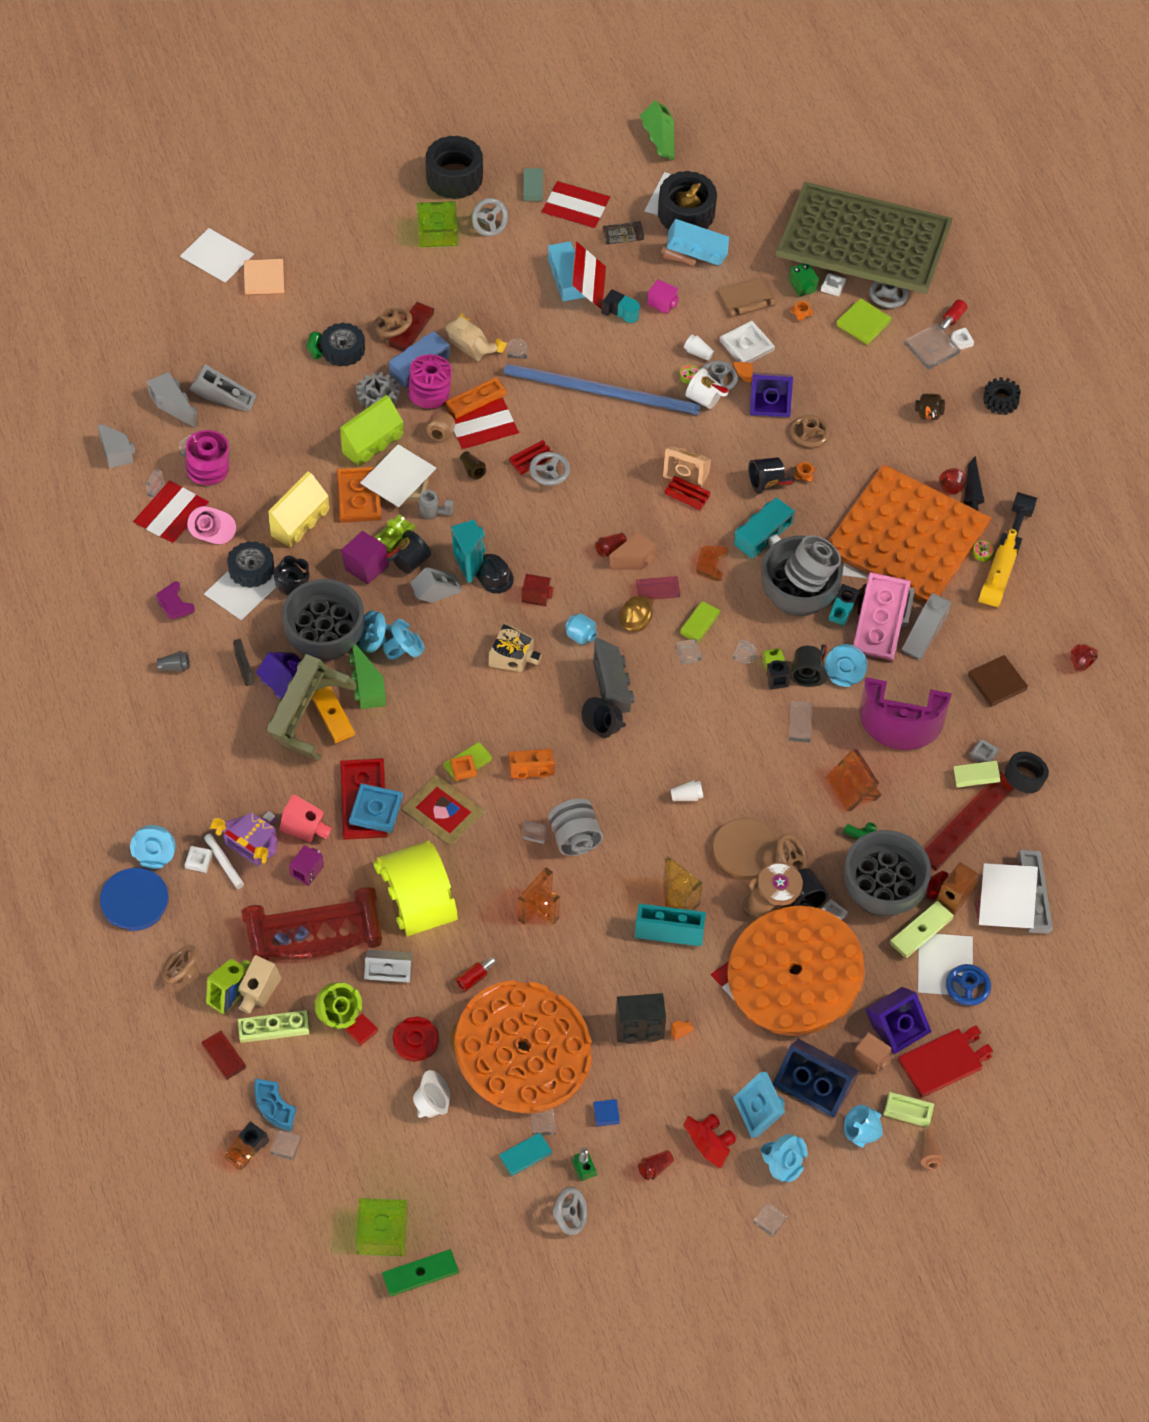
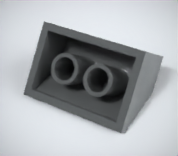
(611, 676)

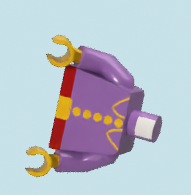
(249, 836)

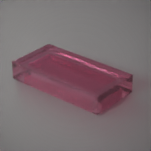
(658, 587)

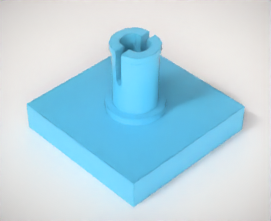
(759, 1104)

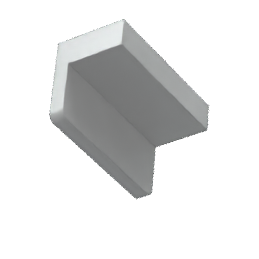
(388, 965)

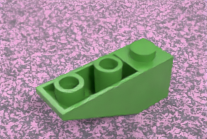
(660, 125)
(370, 683)

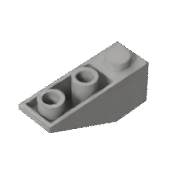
(169, 398)

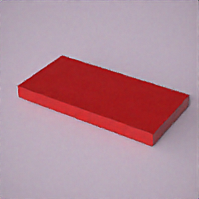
(352, 775)

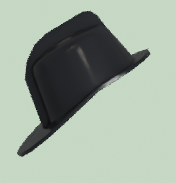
(495, 574)
(602, 717)

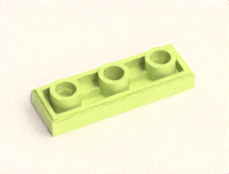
(929, 922)
(260, 1027)

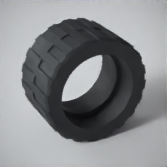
(454, 151)
(680, 182)

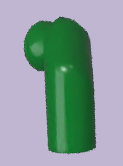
(312, 342)
(856, 833)

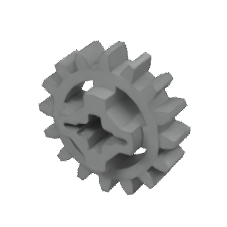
(376, 387)

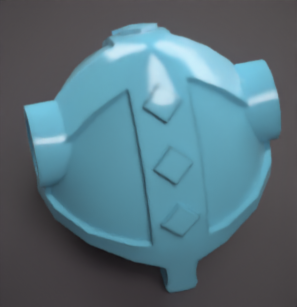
(863, 1125)

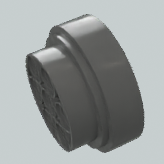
(784, 592)
(340, 617)
(905, 857)

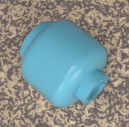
(581, 629)

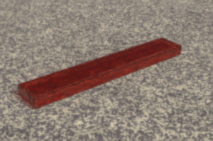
(967, 821)

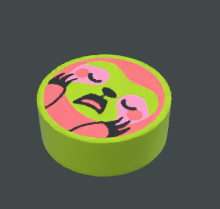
(687, 372)
(983, 551)

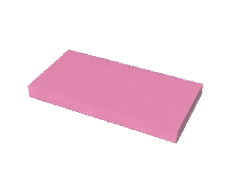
(881, 616)

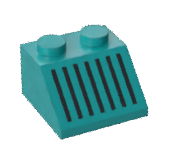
(468, 547)

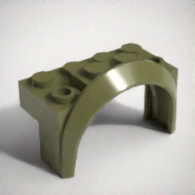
(310, 677)

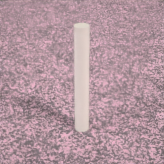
(223, 860)

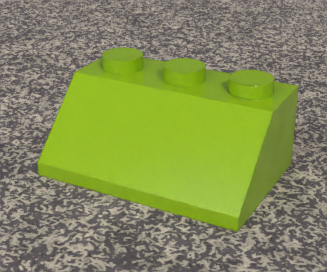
(371, 431)

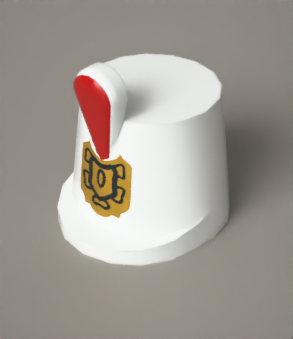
(705, 389)

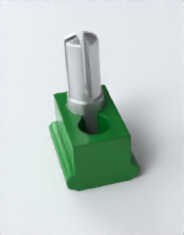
(581, 1161)

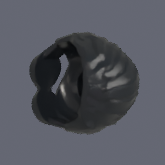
(289, 575)

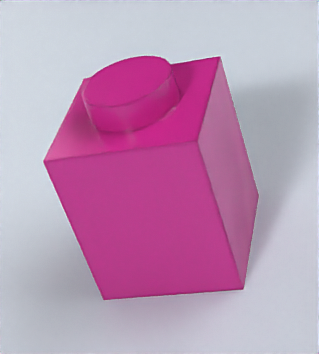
(663, 296)

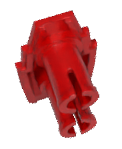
(711, 1146)

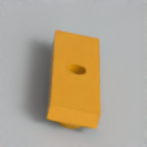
(332, 714)

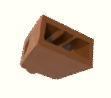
(961, 883)

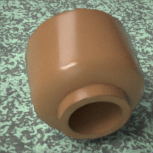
(440, 426)

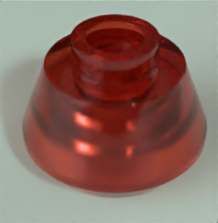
(953, 480)
(1083, 657)

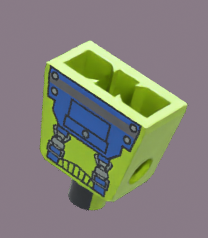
(224, 985)

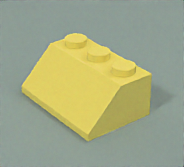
(298, 510)

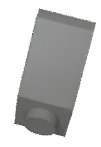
(116, 446)
(434, 585)

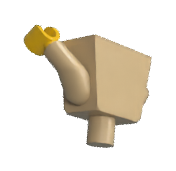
(471, 339)

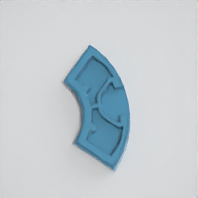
(273, 1106)

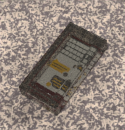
(623, 233)
(243, 662)

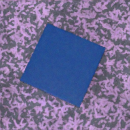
(606, 1112)

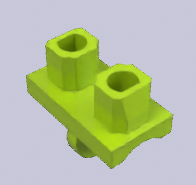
(393, 532)

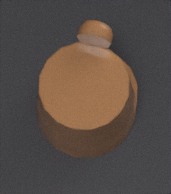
(755, 904)

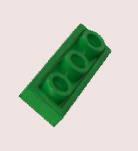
(434, 1269)

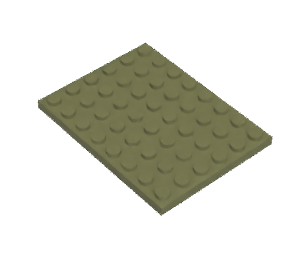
(864, 237)

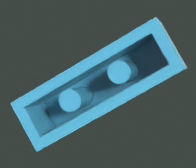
(697, 242)
(562, 263)

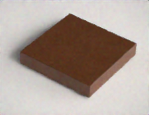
(997, 680)

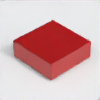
(362, 1029)

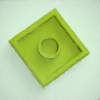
(864, 321)

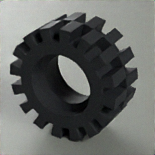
(1002, 404)

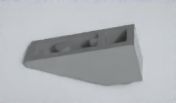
(220, 389)
(927, 626)

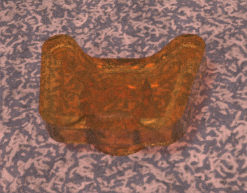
(708, 561)

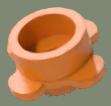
(801, 310)
(808, 470)

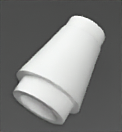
(698, 347)
(687, 792)

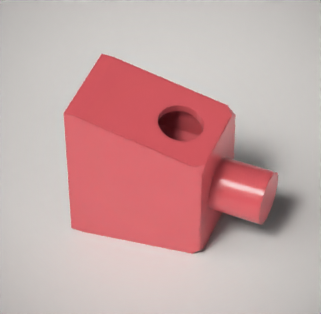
(303, 820)

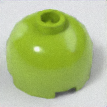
(338, 1005)

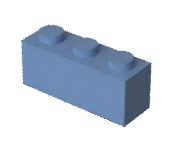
(429, 344)

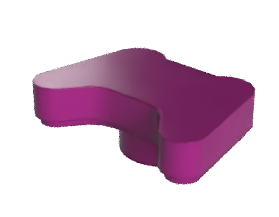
(171, 602)

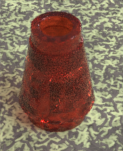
(608, 544)
(654, 1165)

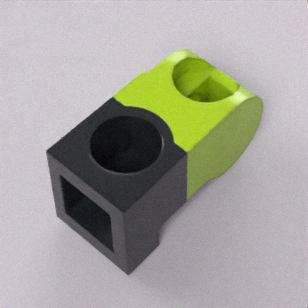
(776, 668)

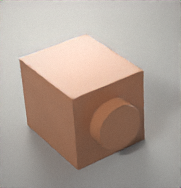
(872, 1053)

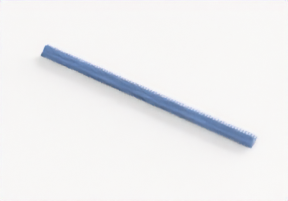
(599, 389)

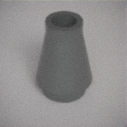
(174, 662)

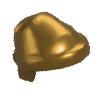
(689, 198)
(636, 613)

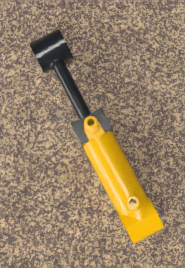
(1006, 553)

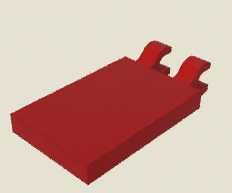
(944, 1061)

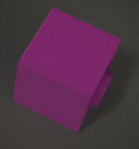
(365, 557)

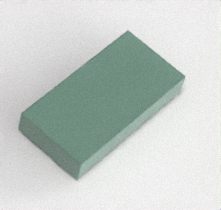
(533, 184)

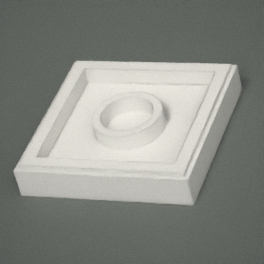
(747, 343)

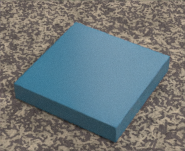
(376, 808)

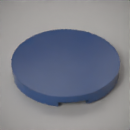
(134, 899)

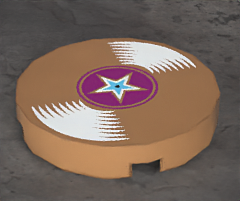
(780, 883)

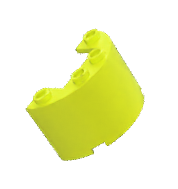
(419, 887)

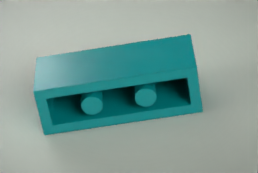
(771, 520)
(670, 924)

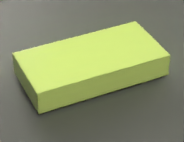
(976, 774)
(908, 1109)

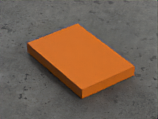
(355, 500)

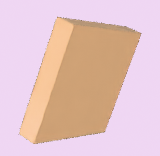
(264, 276)

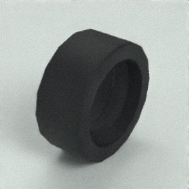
(1020, 781)

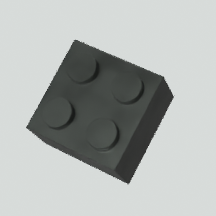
(640, 1018)

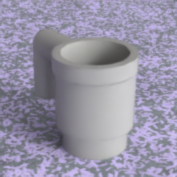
(430, 508)

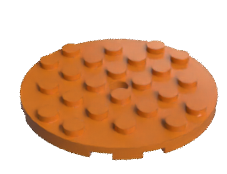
(803, 1001)
(516, 1078)

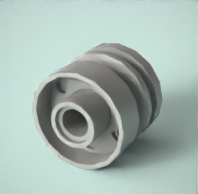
(812, 563)
(575, 827)

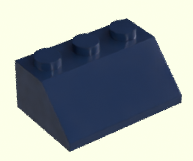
(815, 1077)

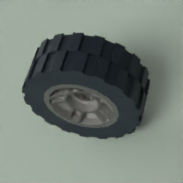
(343, 344)
(251, 564)

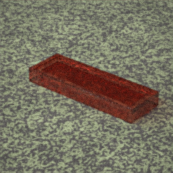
(420, 316)

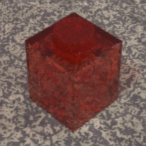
(537, 590)

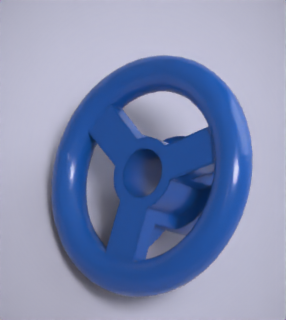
(972, 974)

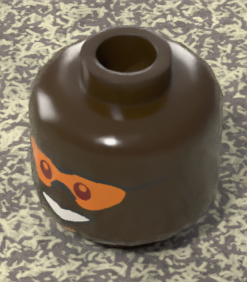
(930, 406)

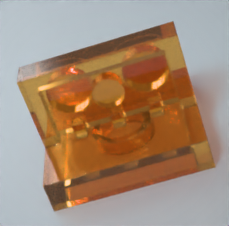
(853, 781)
(539, 899)

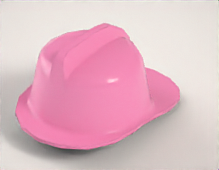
(211, 525)

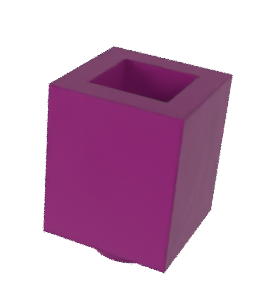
(306, 865)

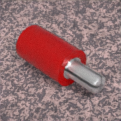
(954, 313)
(474, 974)

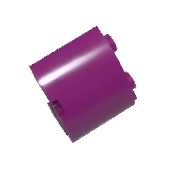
(900, 723)

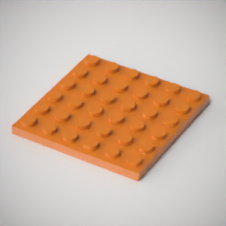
(908, 533)

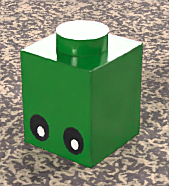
(803, 279)

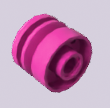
(429, 381)
(207, 457)

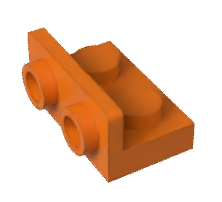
(531, 763)

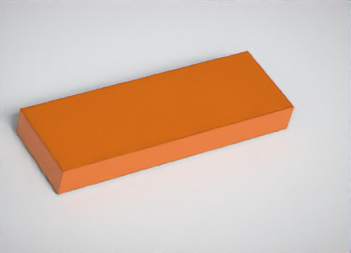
(475, 397)

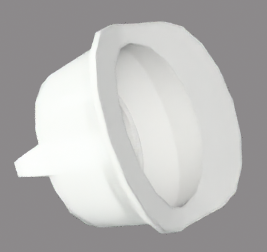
(432, 1095)

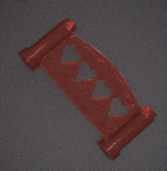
(360, 913)

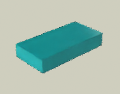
(525, 1154)

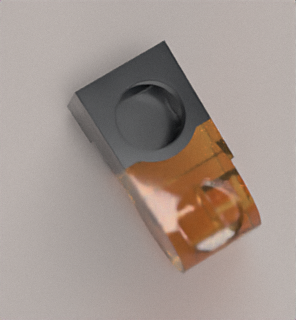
(246, 1146)

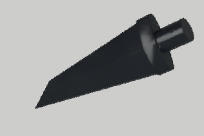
(973, 490)

